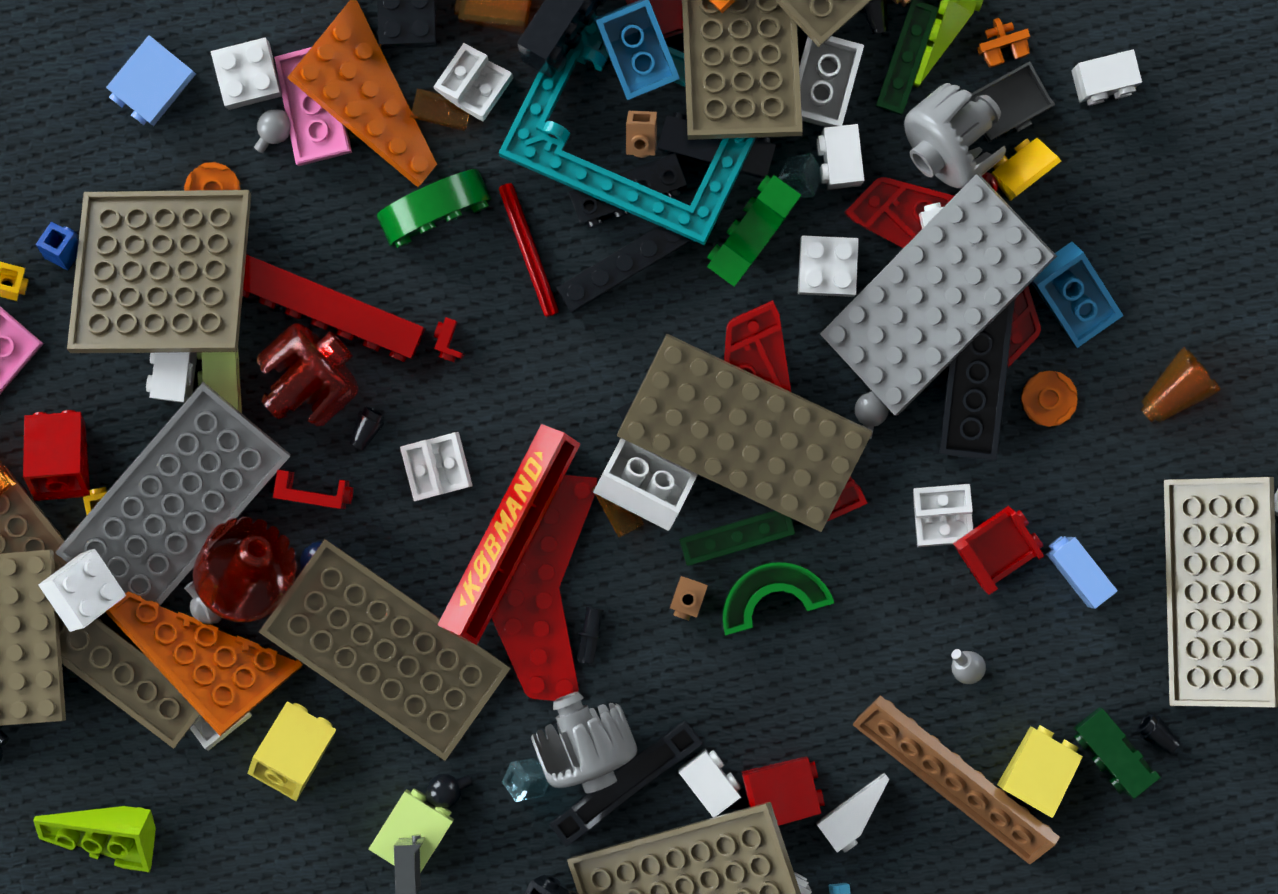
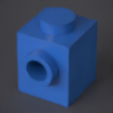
(59, 245)

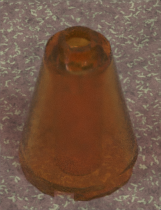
(1179, 387)

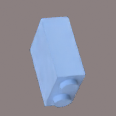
(150, 81)
(1080, 571)

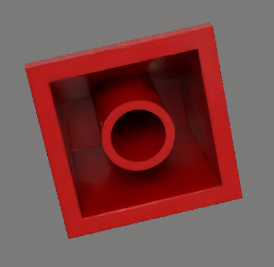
(56, 455)
(787, 787)

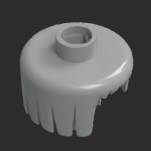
(944, 130)
(586, 746)

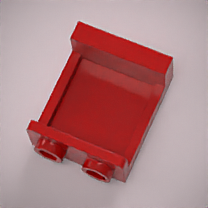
(284, 491)
(998, 547)

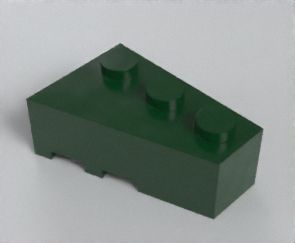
(1115, 754)

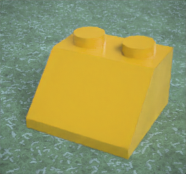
(1024, 168)

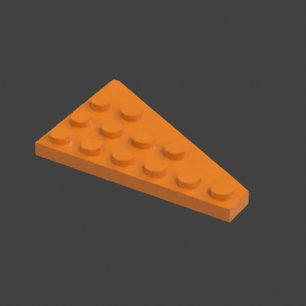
(356, 86)
(210, 668)

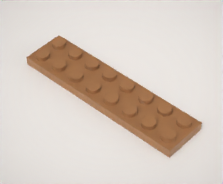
(956, 780)

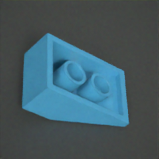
(636, 48)
(1076, 295)

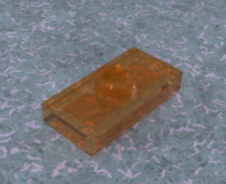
(438, 110)
(620, 518)

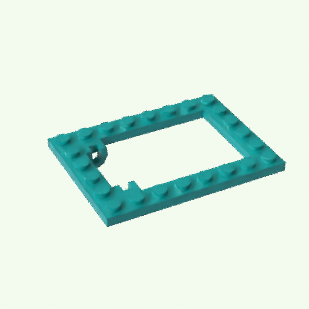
(533, 148)

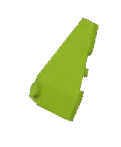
(948, 23)
(114, 832)

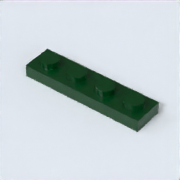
(907, 57)
(736, 537)

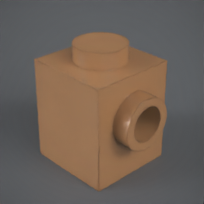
(641, 133)
(691, 587)

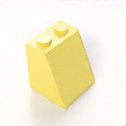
(291, 750)
(1041, 770)

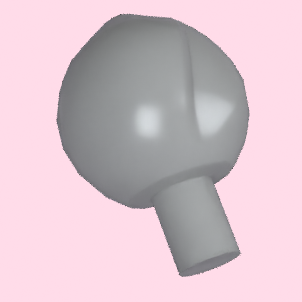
(272, 128)
(870, 411)
(198, 609)
(967, 666)

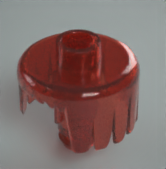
(314, 373)
(244, 570)

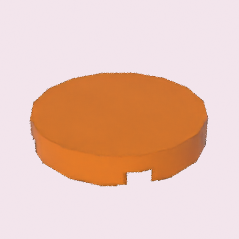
(212, 177)
(1049, 407)

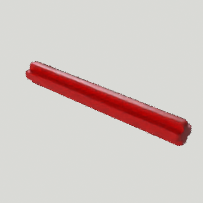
(528, 249)

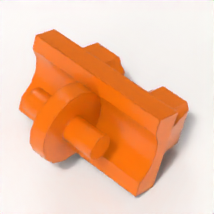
(992, 49)

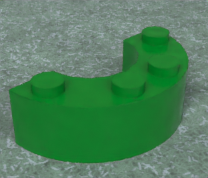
(431, 204)
(754, 231)
(767, 579)

